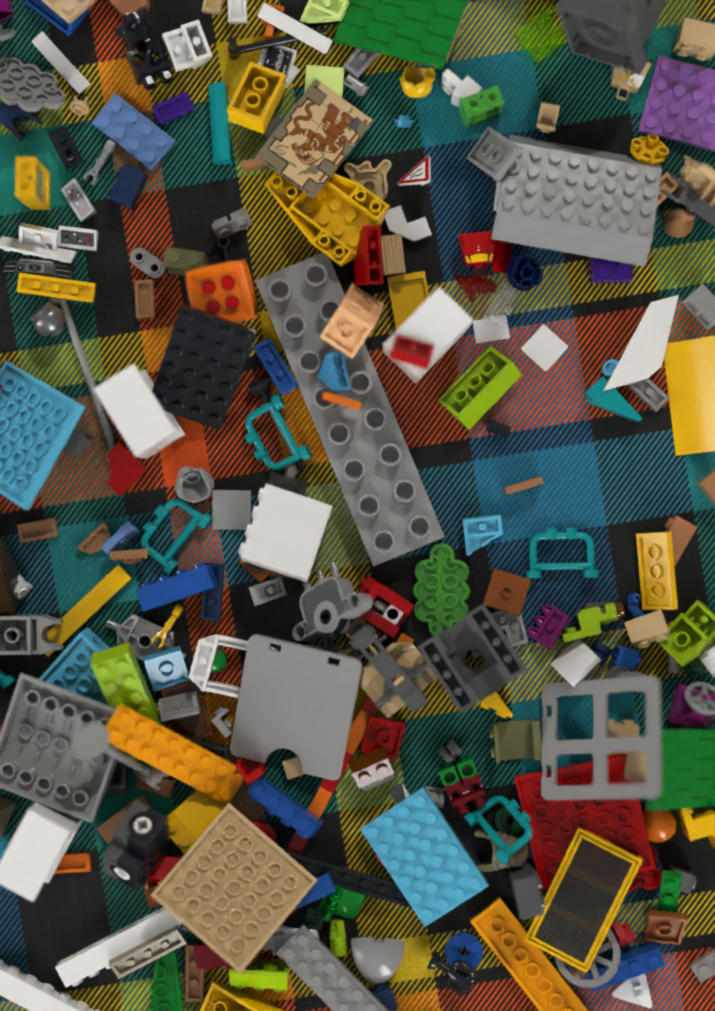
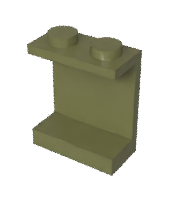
(182, 260)
(516, 740)

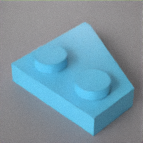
(480, 531)

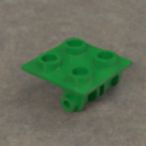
(341, 903)

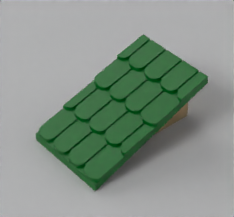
(403, 28)
(686, 769)

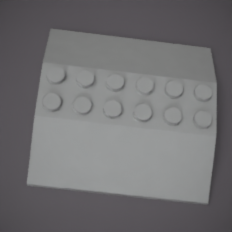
(39, 752)

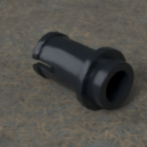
(497, 428)

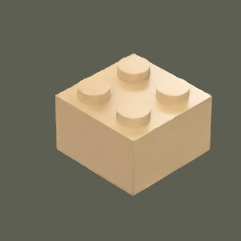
(695, 39)

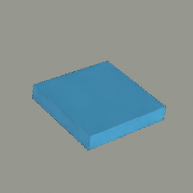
(166, 668)

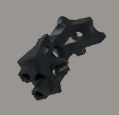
(143, 65)

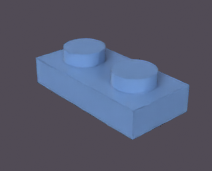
(121, 538)

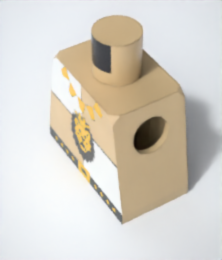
(628, 81)

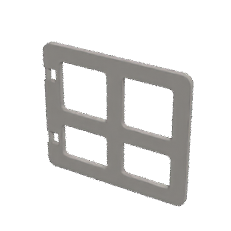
(601, 744)

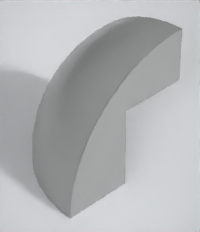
(377, 958)

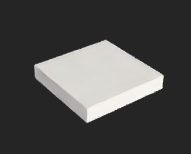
(575, 662)

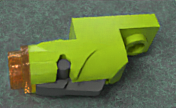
(591, 618)

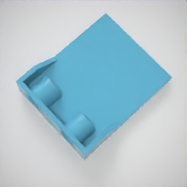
(73, 667)

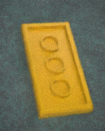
(656, 571)

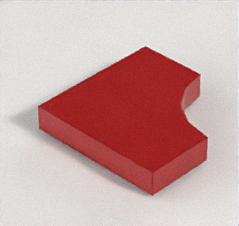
(125, 469)

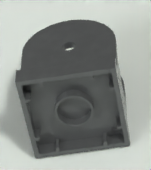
(610, 29)

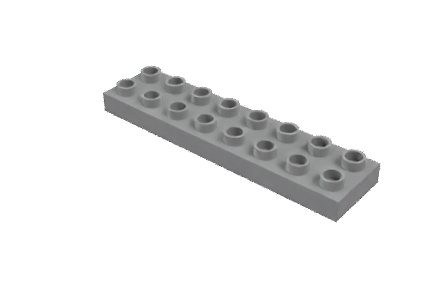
(362, 444)

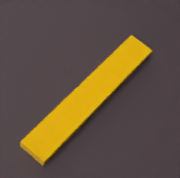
(88, 606)

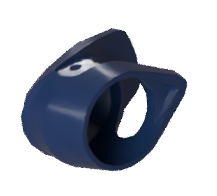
(12, 114)

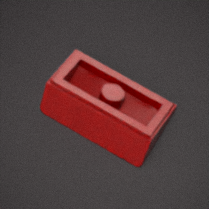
(411, 351)

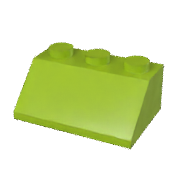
(261, 975)

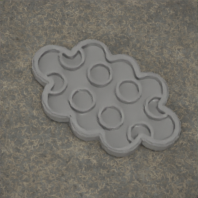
(28, 86)

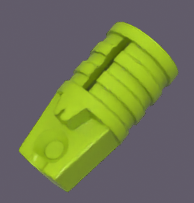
(337, 938)

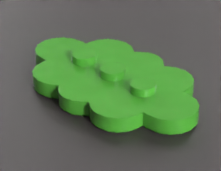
(441, 589)

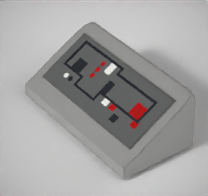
(78, 200)

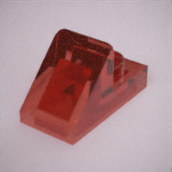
(471, 285)

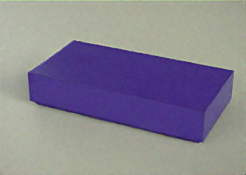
(173, 108)

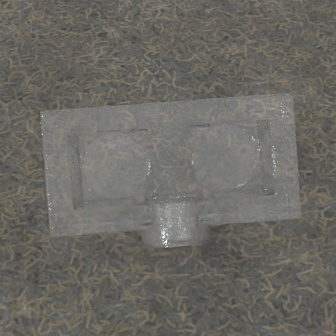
(501, 304)

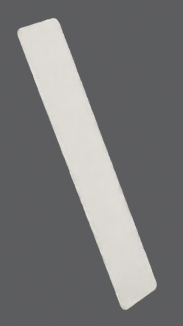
(295, 28)

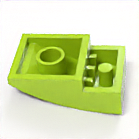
(691, 634)

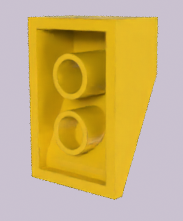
(192, 818)

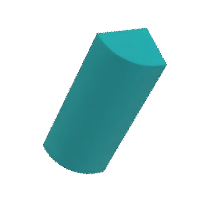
(219, 123)

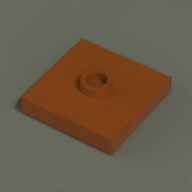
(507, 592)
(664, 927)

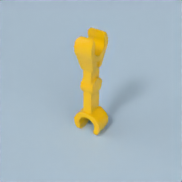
(168, 625)

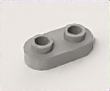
(147, 263)

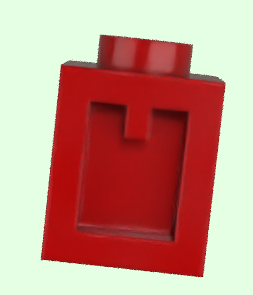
(623, 933)

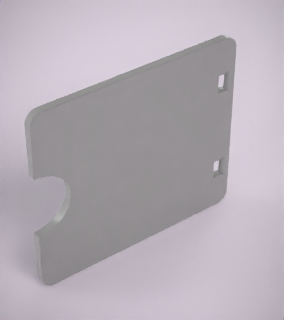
(295, 704)

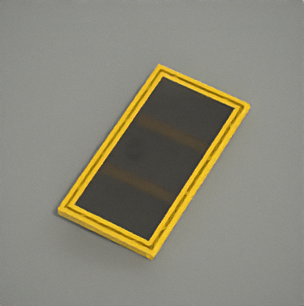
(583, 899)

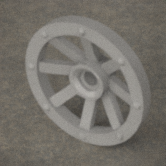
(598, 980)

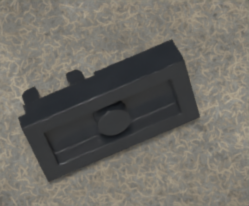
(65, 147)

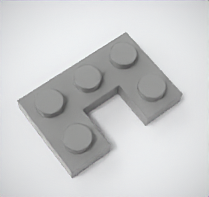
(513, 627)

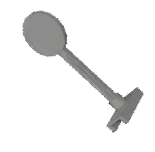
(92, 740)

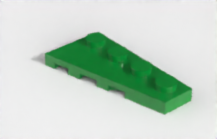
(166, 984)

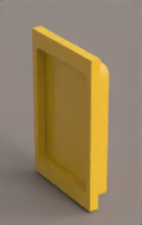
(407, 295)

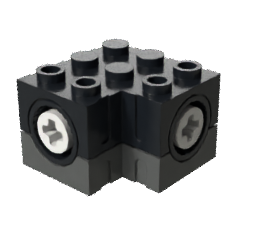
(137, 845)

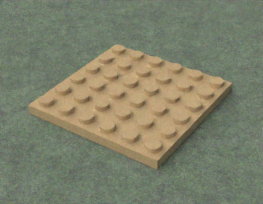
(234, 887)

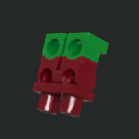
(466, 790)

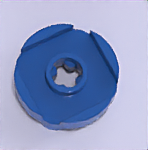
(461, 940)

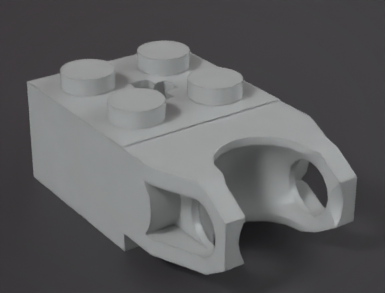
(31, 634)

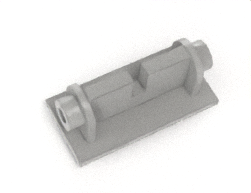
(224, 228)

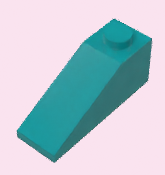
(610, 400)

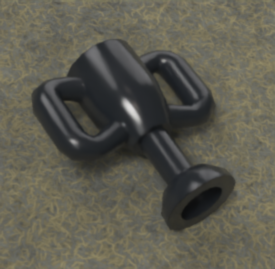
(459, 976)

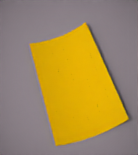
(692, 394)

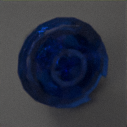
(523, 271)

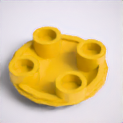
(649, 149)

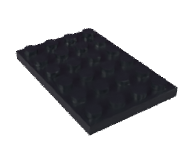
(202, 366)

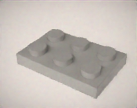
(494, 153)

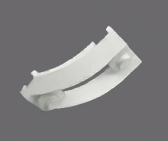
(204, 660)

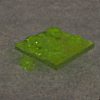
(541, 35)

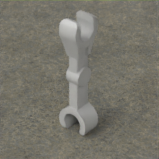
(109, 147)

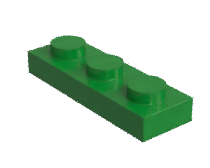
(669, 891)

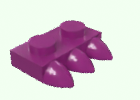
(549, 626)

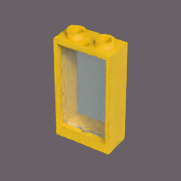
(33, 183)

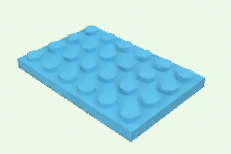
(424, 856)

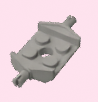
(134, 629)

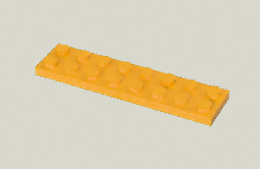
(173, 754)
(523, 960)

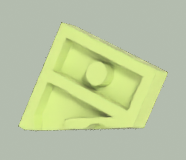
(324, 11)

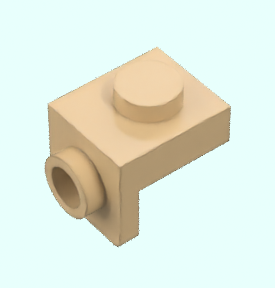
(547, 117)

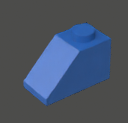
(625, 656)

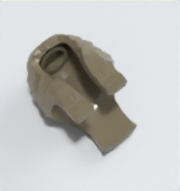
(516, 859)

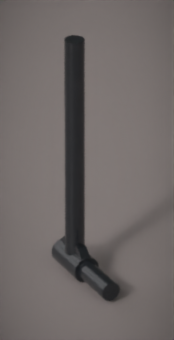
(235, 50)
(259, 388)

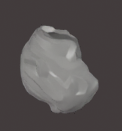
(193, 484)

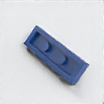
(275, 367)

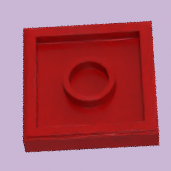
(382, 732)

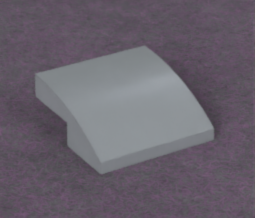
(231, 509)

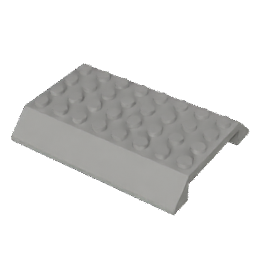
(578, 201)

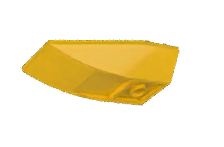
(334, 216)

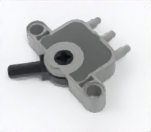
(329, 608)

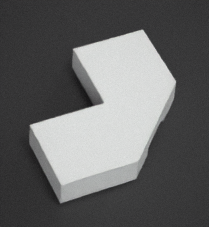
(411, 231)

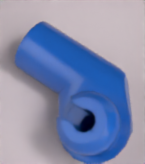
(633, 605)

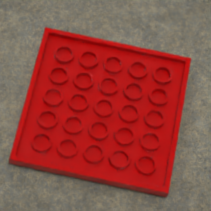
(558, 820)

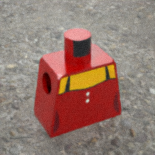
(477, 251)

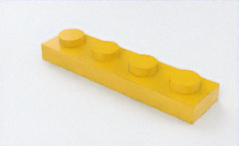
(56, 288)

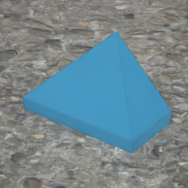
(334, 372)

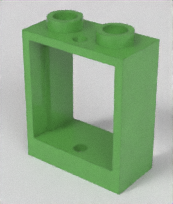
(477, 110)

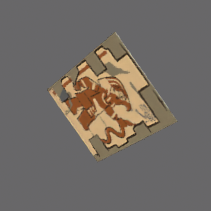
(314, 138)

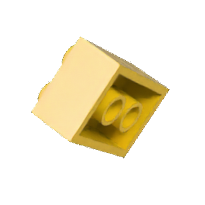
(256, 97)

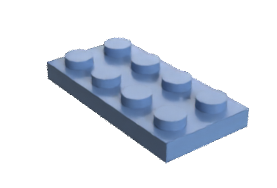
(133, 132)

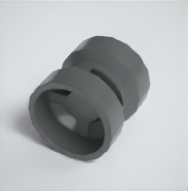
(454, 748)

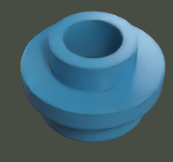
(403, 121)

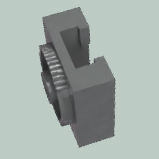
(448, 652)

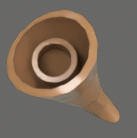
(678, 222)

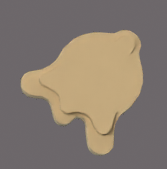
(371, 178)

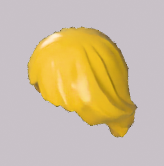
(417, 81)

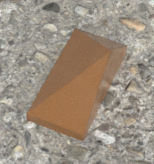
(166, 786)

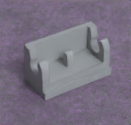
(702, 306)
(179, 706)

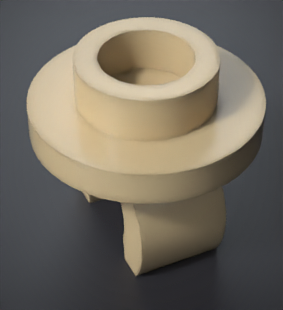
(78, 106)

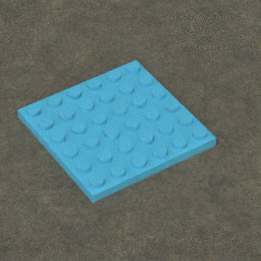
(32, 432)

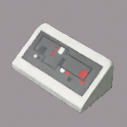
(78, 238)

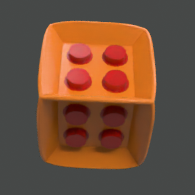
(223, 290)

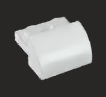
(187, 46)
(458, 88)

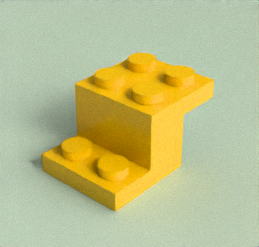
(698, 823)

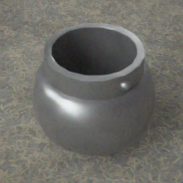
(48, 320)

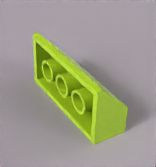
(480, 387)

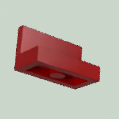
(250, 774)

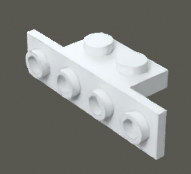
(37, 242)

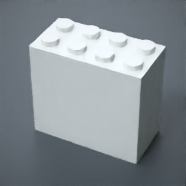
(285, 532)

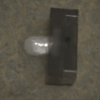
(289, 481)

